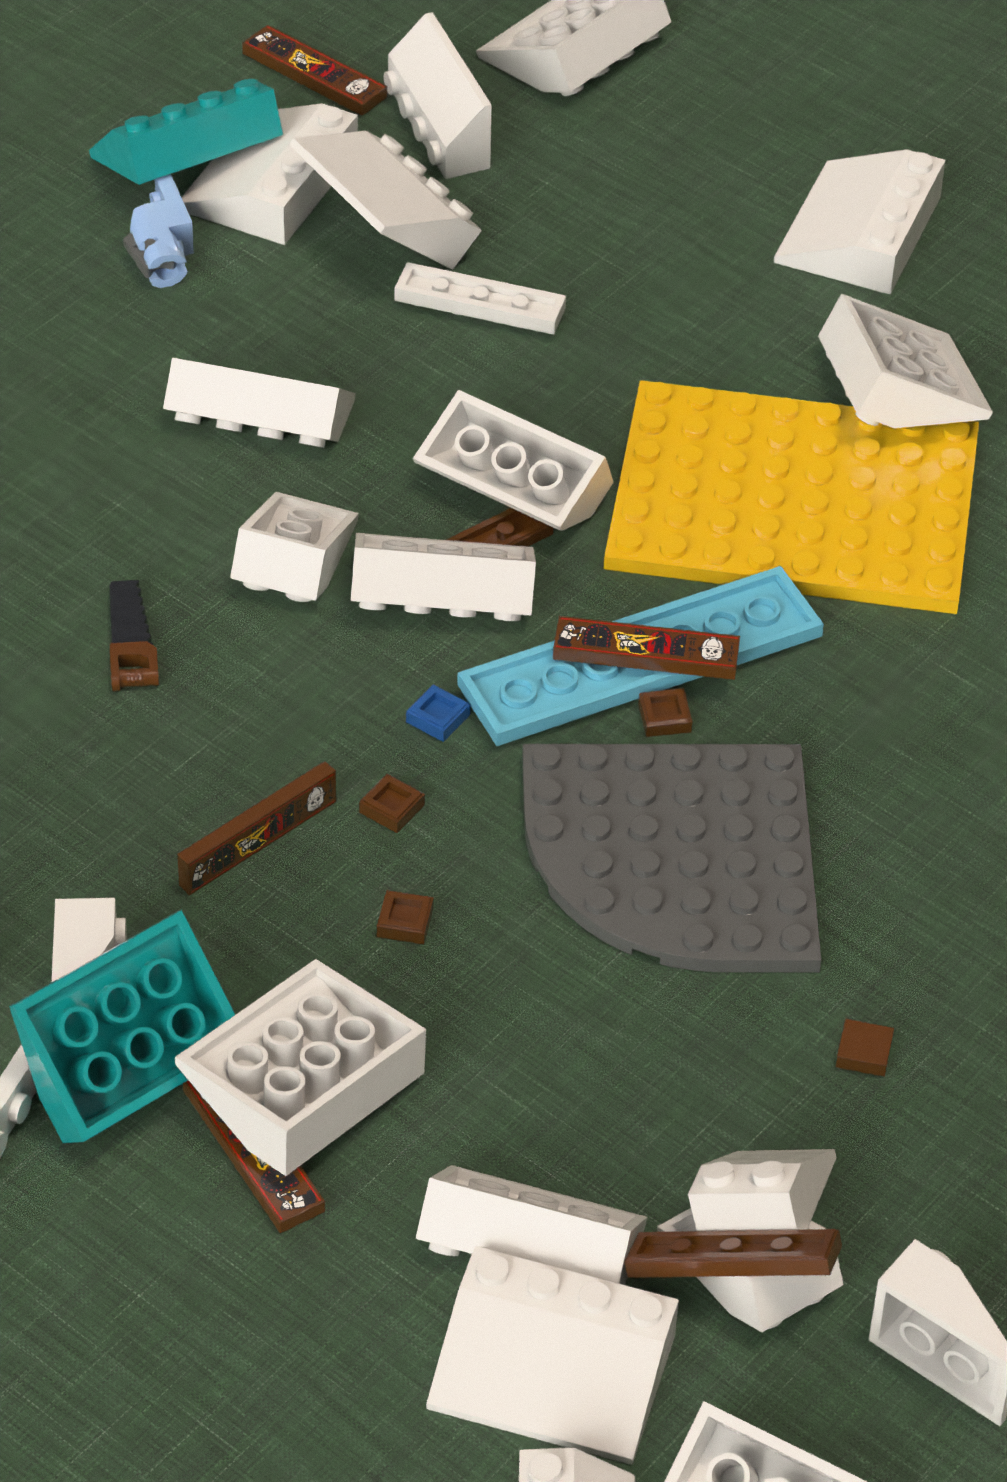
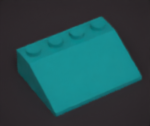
(191, 132)
(112, 1027)

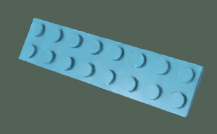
(538, 693)

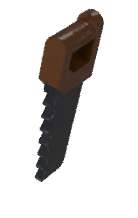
(130, 638)

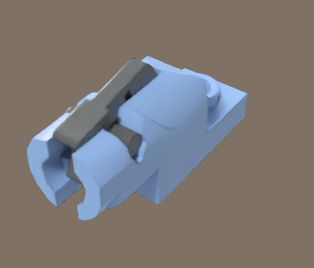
(161, 235)

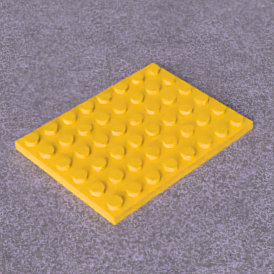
(764, 482)

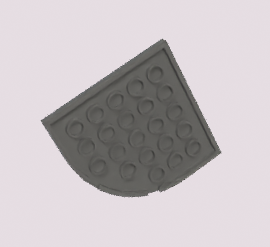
(678, 850)

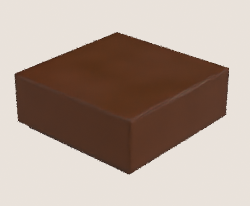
(665, 712)
(392, 803)
(405, 917)
(865, 1047)

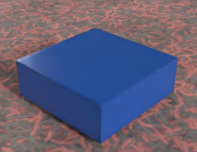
(438, 713)

